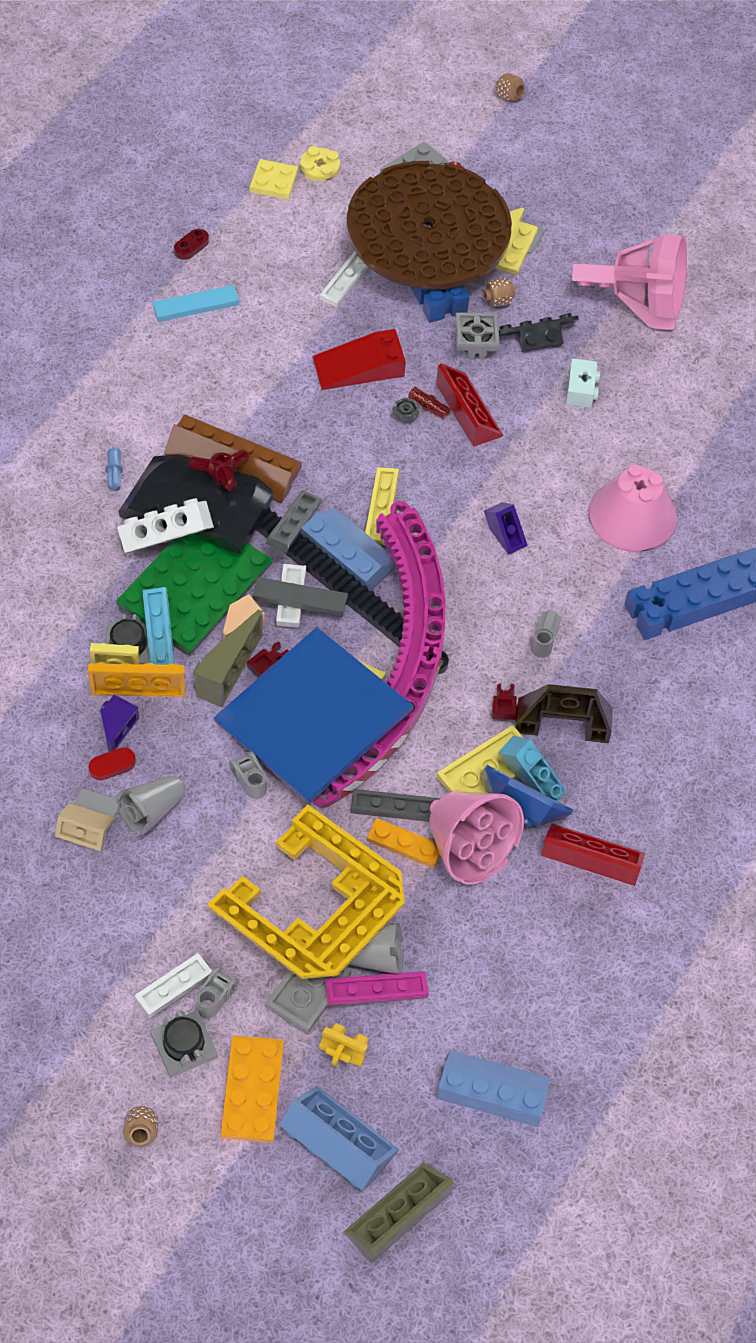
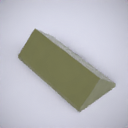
(399, 1211)

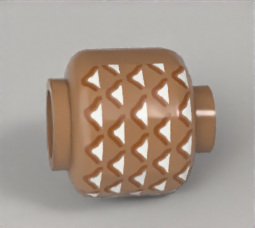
(510, 87)
(499, 292)
(140, 1126)

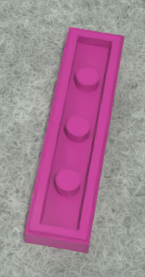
(376, 988)

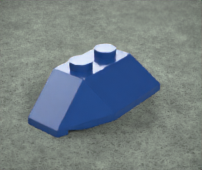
(536, 807)

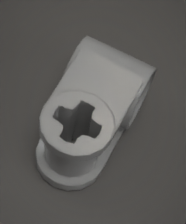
(248, 772)
(216, 989)

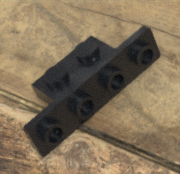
(541, 334)

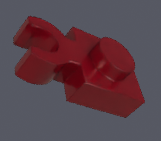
(264, 660)
(504, 704)

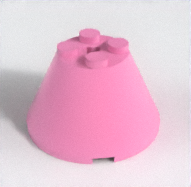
(633, 511)
(475, 833)

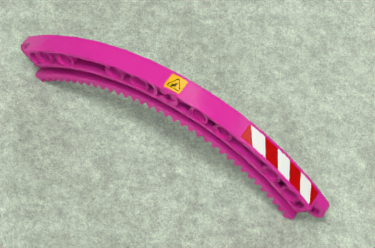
(421, 588)

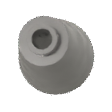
(149, 802)
(383, 951)

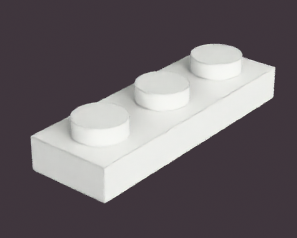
(287, 615)
(173, 985)

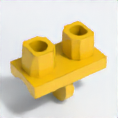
(343, 1047)

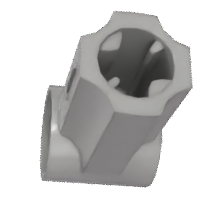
(545, 634)

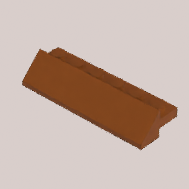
(203, 440)

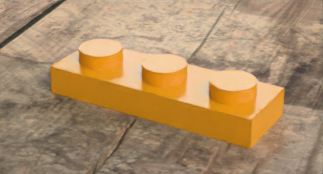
(404, 843)

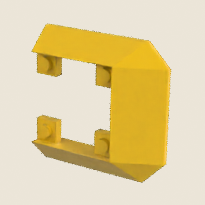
(366, 881)

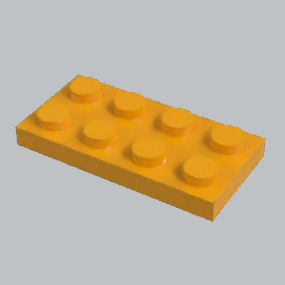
(137, 679)
(252, 1089)

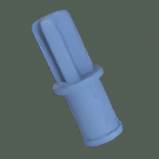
(114, 468)

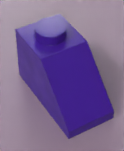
(506, 526)
(117, 720)

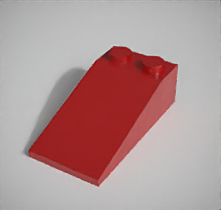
(361, 361)

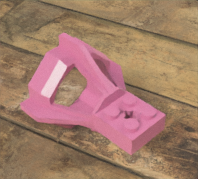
(631, 272)

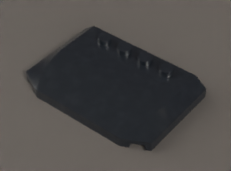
(171, 482)

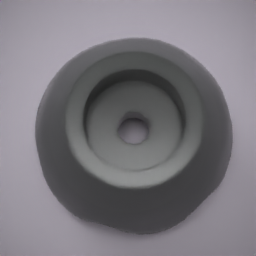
(411, 408)

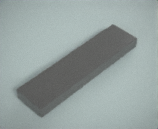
(290, 525)
(300, 596)
(391, 805)

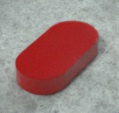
(112, 763)

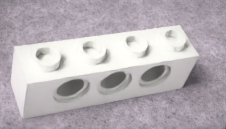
(197, 520)

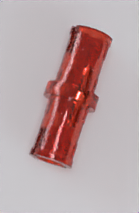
(429, 402)

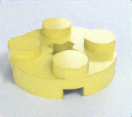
(316, 155)

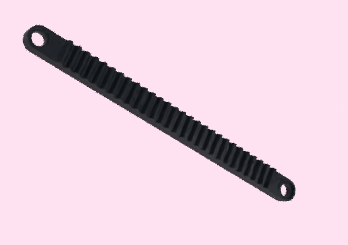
(336, 579)

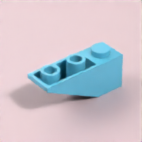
(531, 767)

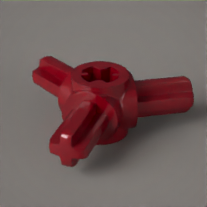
(221, 466)

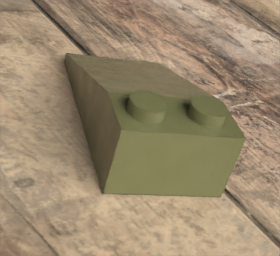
(227, 660)

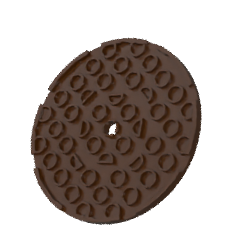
(391, 234)

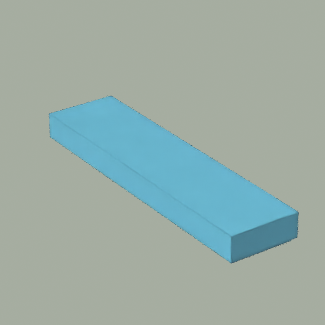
(195, 303)
(158, 626)

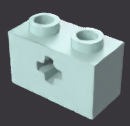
(582, 382)

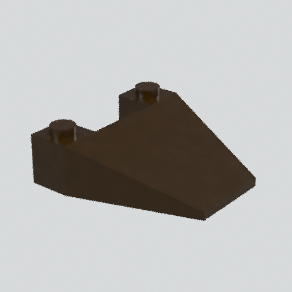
(569, 704)

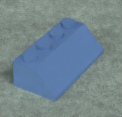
(349, 547)
(493, 1088)
(338, 1137)

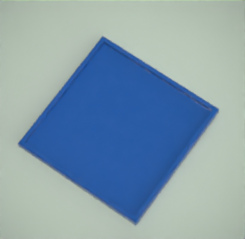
(313, 714)

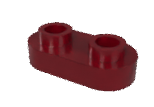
(192, 243)

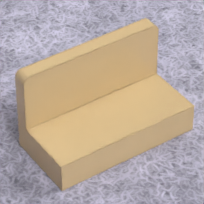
(83, 826)

